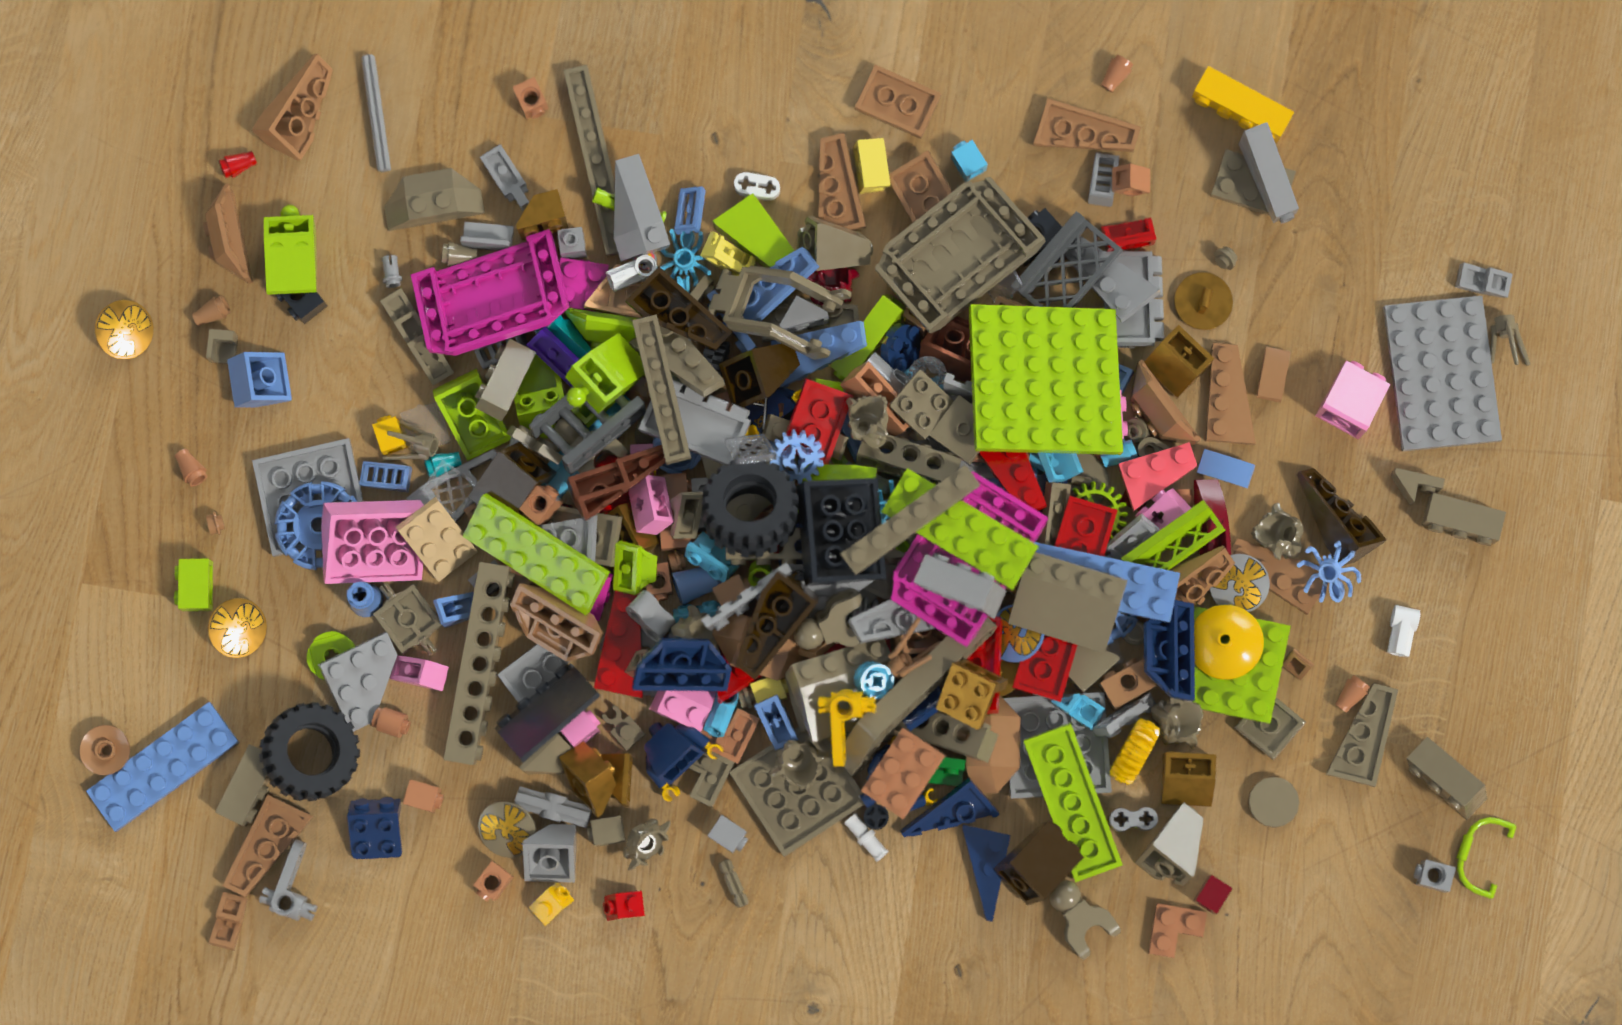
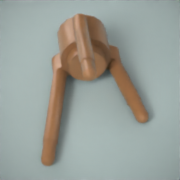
(902, 663)

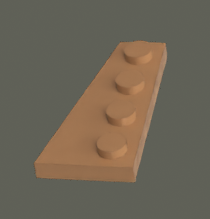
(1081, 129)

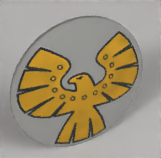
(1244, 584)

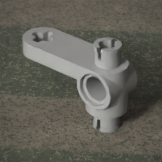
(299, 903)

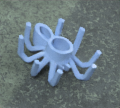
(1329, 572)

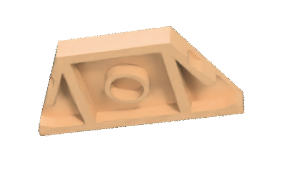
(612, 302)

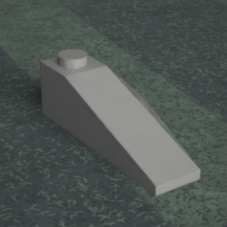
(636, 214)

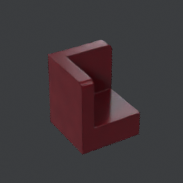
(1212, 894)

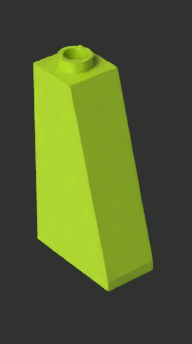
(753, 231)
(877, 323)

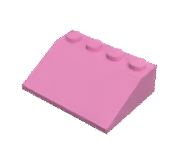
(364, 544)

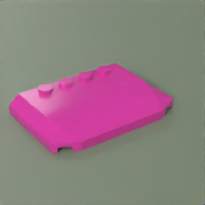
(491, 296)
(945, 614)

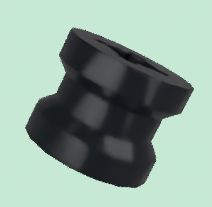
(875, 813)

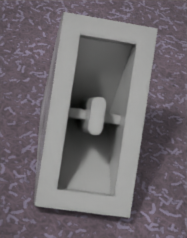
(803, 316)

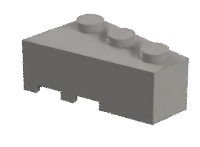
(960, 584)

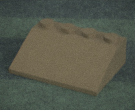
(1067, 602)
(829, 674)

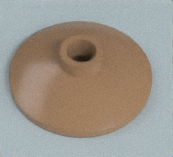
(92, 750)

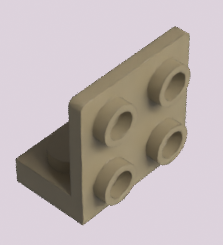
(921, 405)

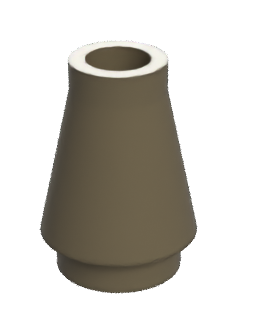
(455, 254)

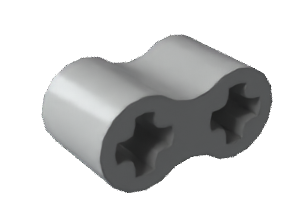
(650, 615)
(1132, 819)

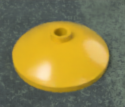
(1229, 659)

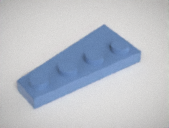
(769, 295)
(839, 340)

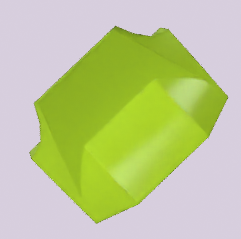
(633, 568)

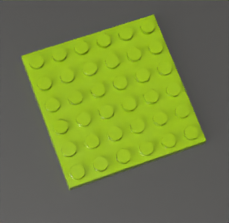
(1045, 379)

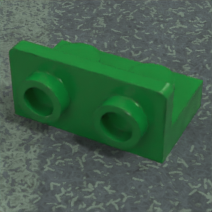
(949, 772)

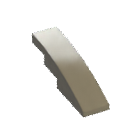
(410, 327)

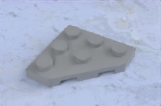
(360, 678)

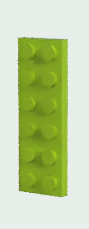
(967, 533)
(536, 554)
(1073, 799)

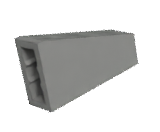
(1269, 173)

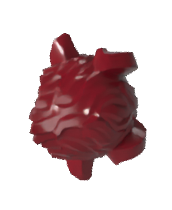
(834, 279)

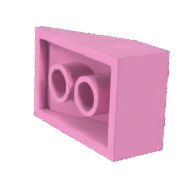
(684, 707)

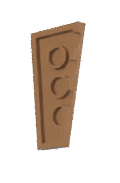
(837, 185)
(1228, 403)
(1284, 576)
(267, 840)

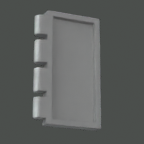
(1141, 327)
(704, 423)

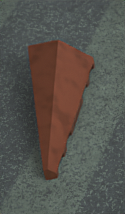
(603, 485)

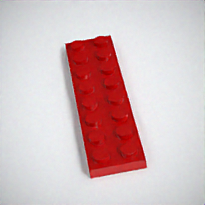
(1083, 529)

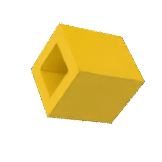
(388, 443)

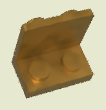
(969, 692)

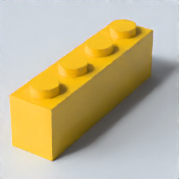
(1240, 103)

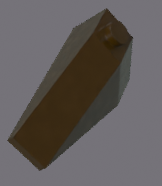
(677, 310)
(1337, 518)
(777, 615)

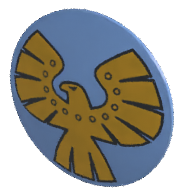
(1017, 642)

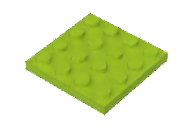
(1254, 693)

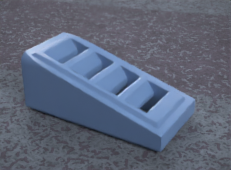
(405, 477)

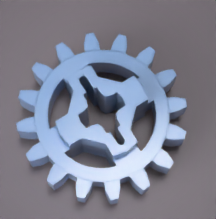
(806, 455)

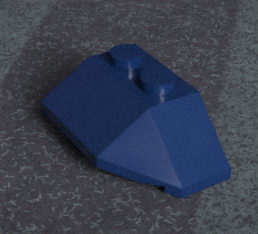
(1171, 652)
(682, 667)

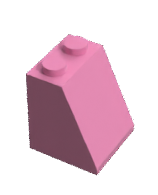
(1353, 399)

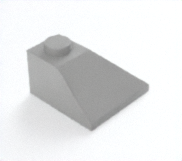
(551, 854)

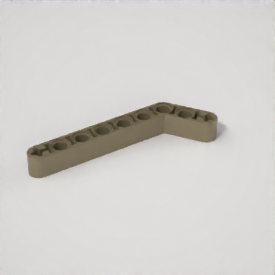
(906, 697)

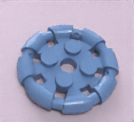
(303, 521)

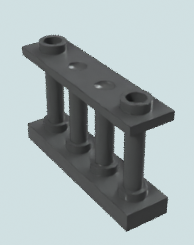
(592, 441)

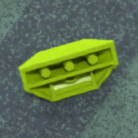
(600, 327)

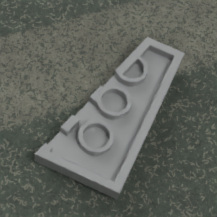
(1118, 285)
(884, 622)

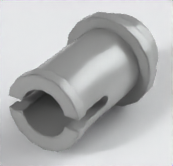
(391, 272)

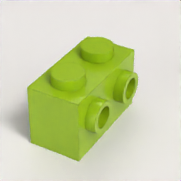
(194, 585)

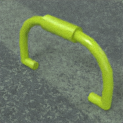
(1464, 851)

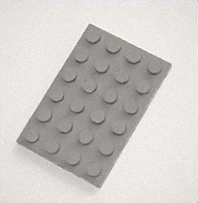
(1442, 373)

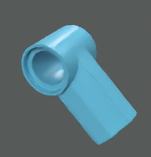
(720, 716)

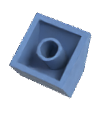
(259, 379)

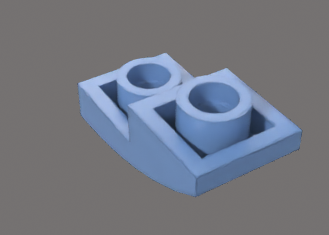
(1226, 468)

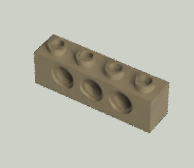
(896, 465)
(977, 746)

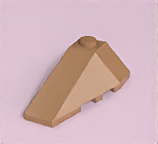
(292, 115)
(1201, 574)

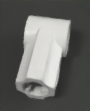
(629, 273)
(1404, 624)

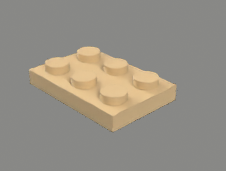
(436, 539)

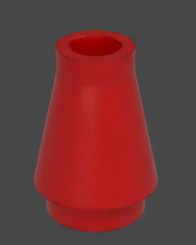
(236, 164)

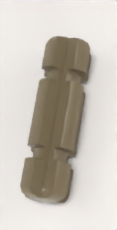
(733, 883)

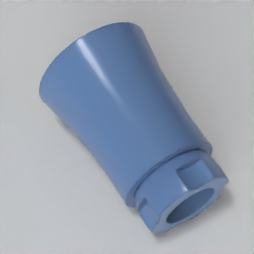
(693, 584)
(370, 603)

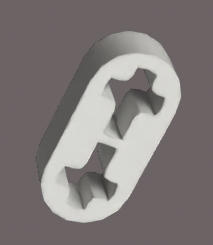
(758, 180)

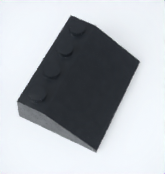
(831, 521)
(546, 711)

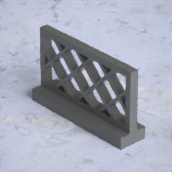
(1054, 251)

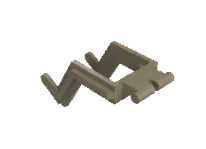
(737, 290)

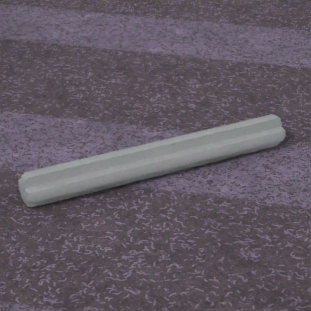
(376, 113)

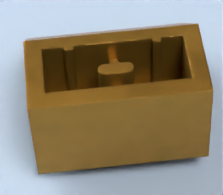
(542, 213)
(1178, 361)
(1188, 779)

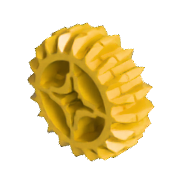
(1134, 751)

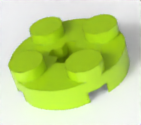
(322, 645)

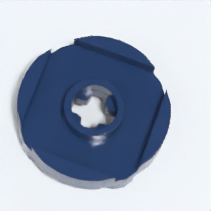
(903, 338)

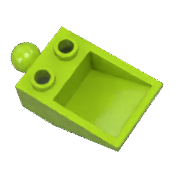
(290, 252)
(604, 374)
(537, 392)

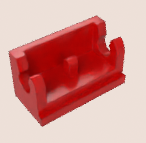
(1131, 234)

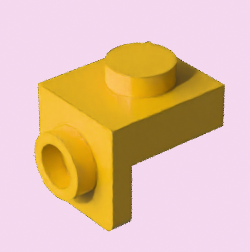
(551, 903)

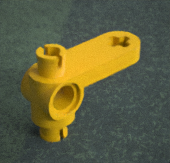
(839, 715)

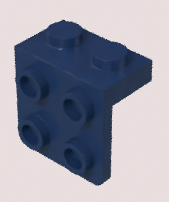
(375, 828)

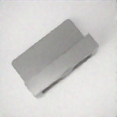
(487, 236)

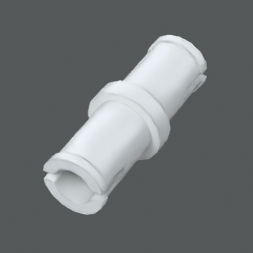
(866, 837)

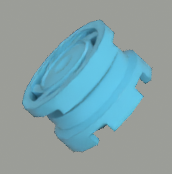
(873, 679)

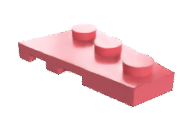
(1155, 472)

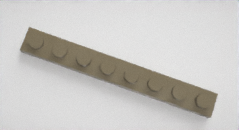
(593, 147)

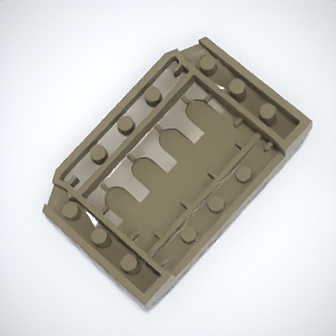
(957, 252)

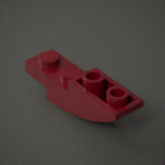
(1212, 494)

